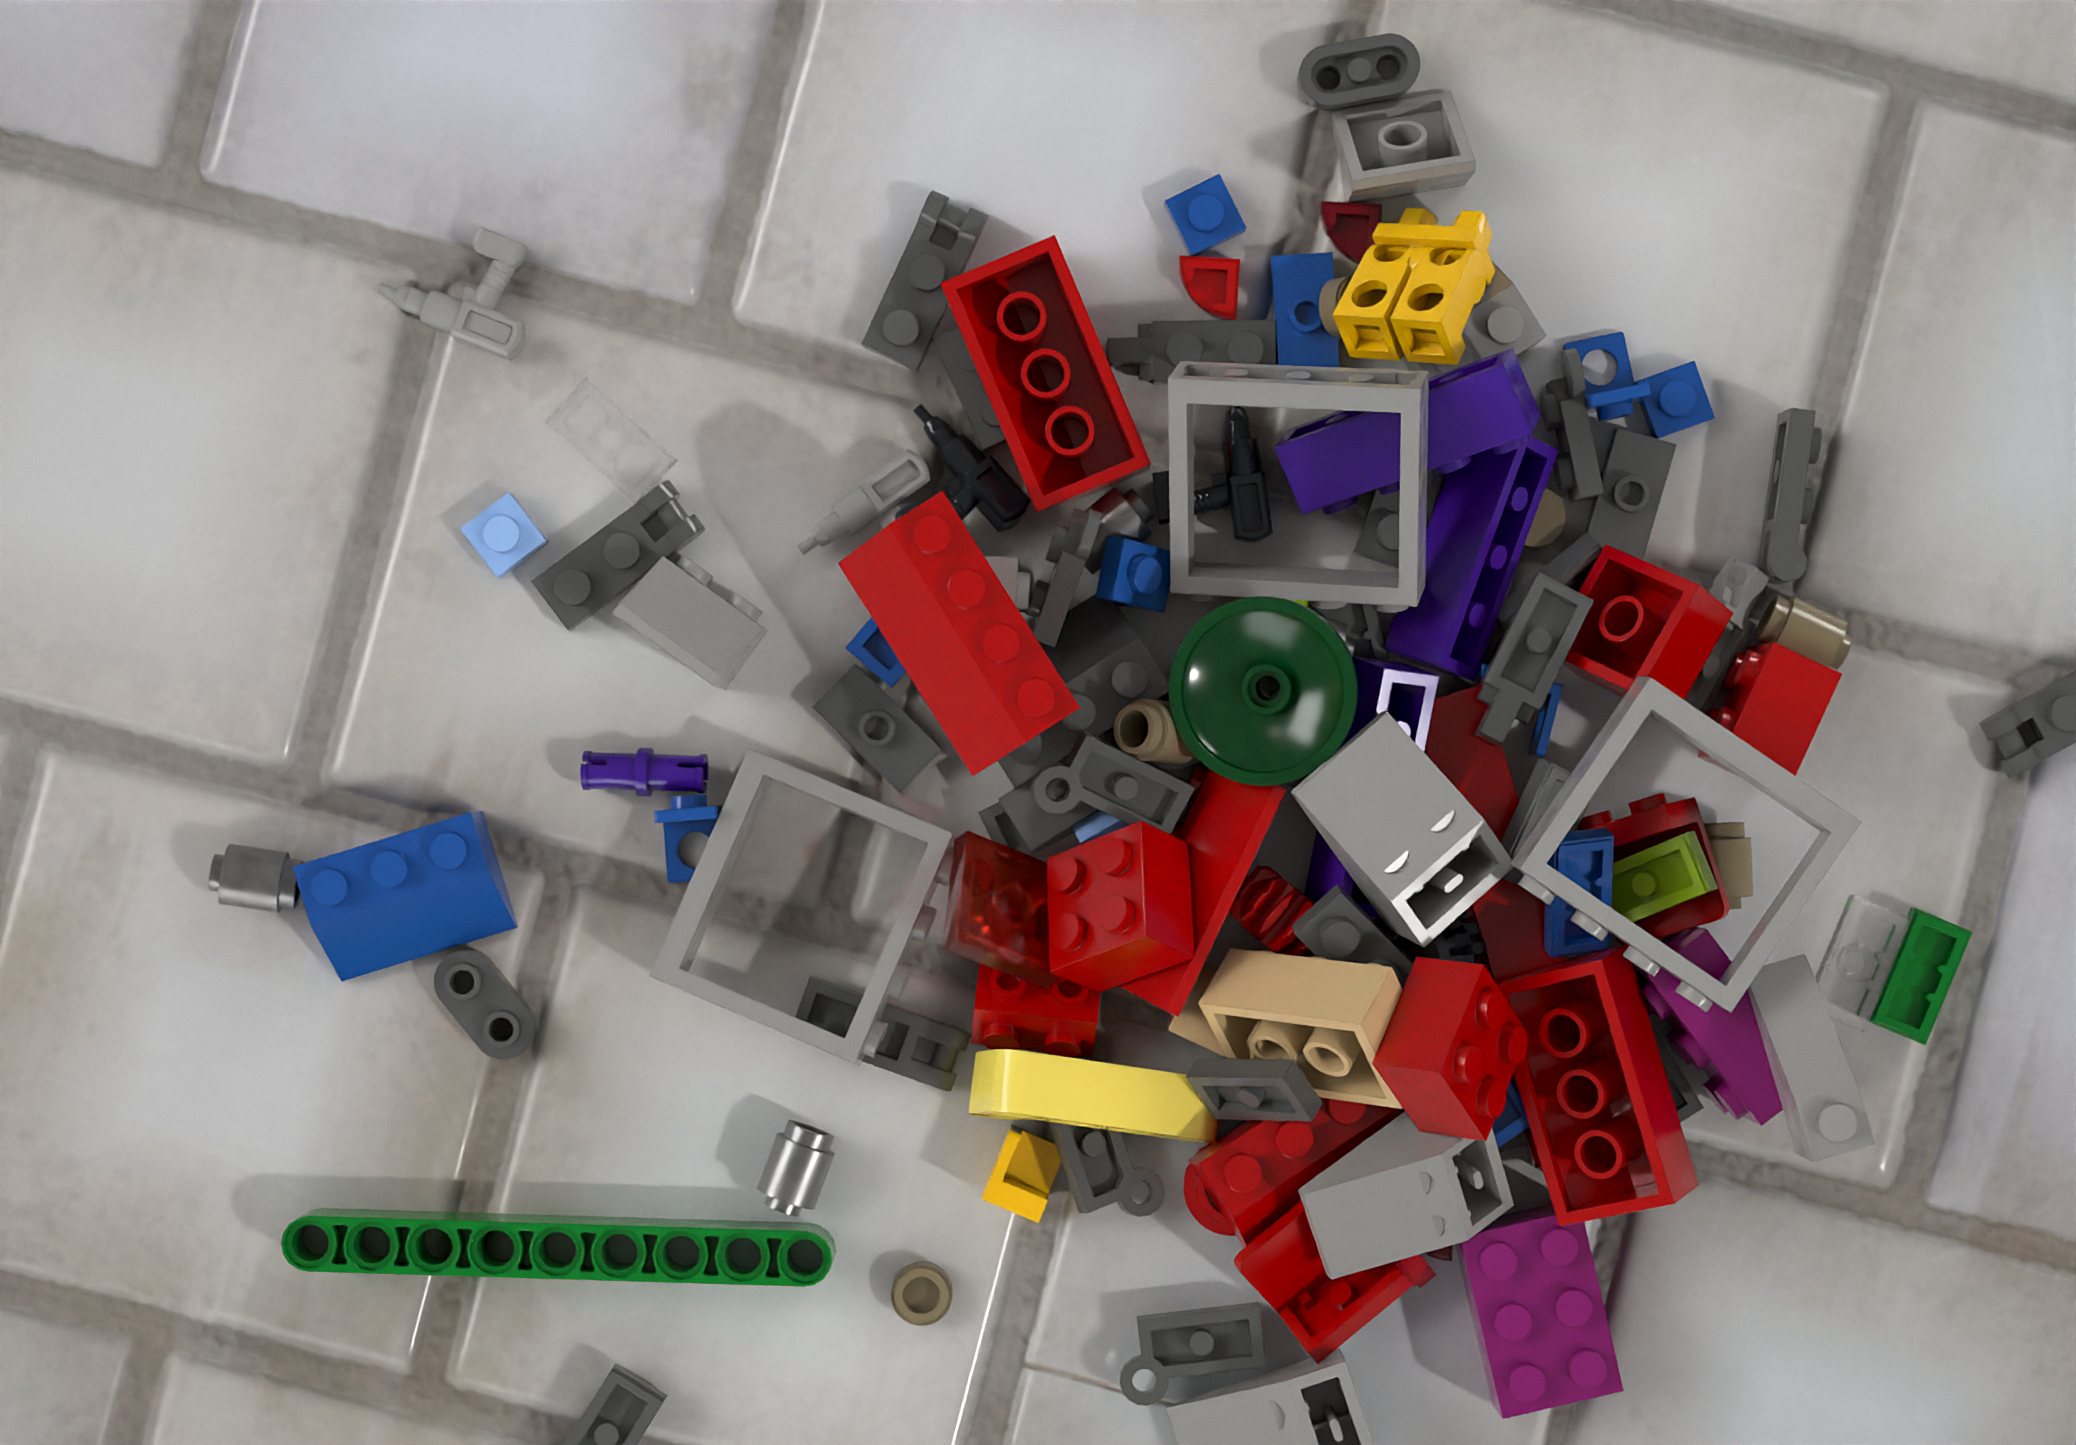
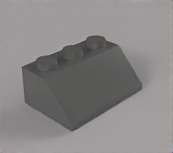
(1104, 671)

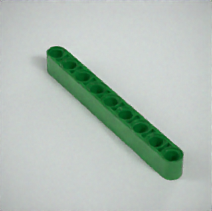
(532, 1260)

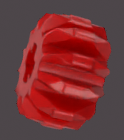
(1268, 908)

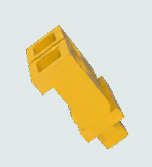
(1416, 288)

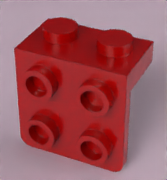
(1648, 825)
(1029, 1017)
(1292, 1279)

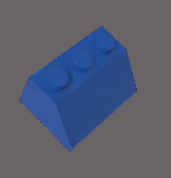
(406, 895)

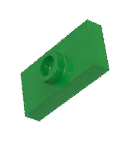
(1920, 976)

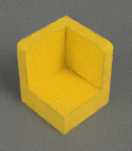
(1022, 1174)

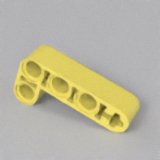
(1089, 1095)

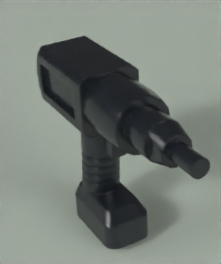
(977, 479)
(1239, 487)

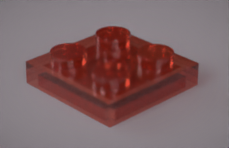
(999, 909)

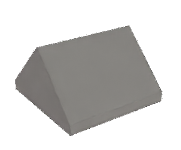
(1401, 147)

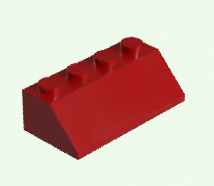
(1046, 375)
(958, 633)
(1223, 837)
(1597, 1090)
(1264, 1162)

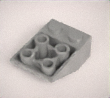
(1402, 831)
(1403, 1197)
(1281, 1407)

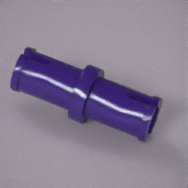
(644, 772)

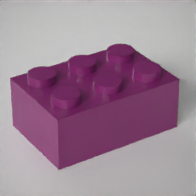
(1716, 1041)
(1538, 1312)

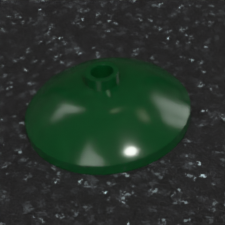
(1227, 716)

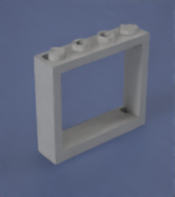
(1304, 389)
(715, 868)
(1644, 950)

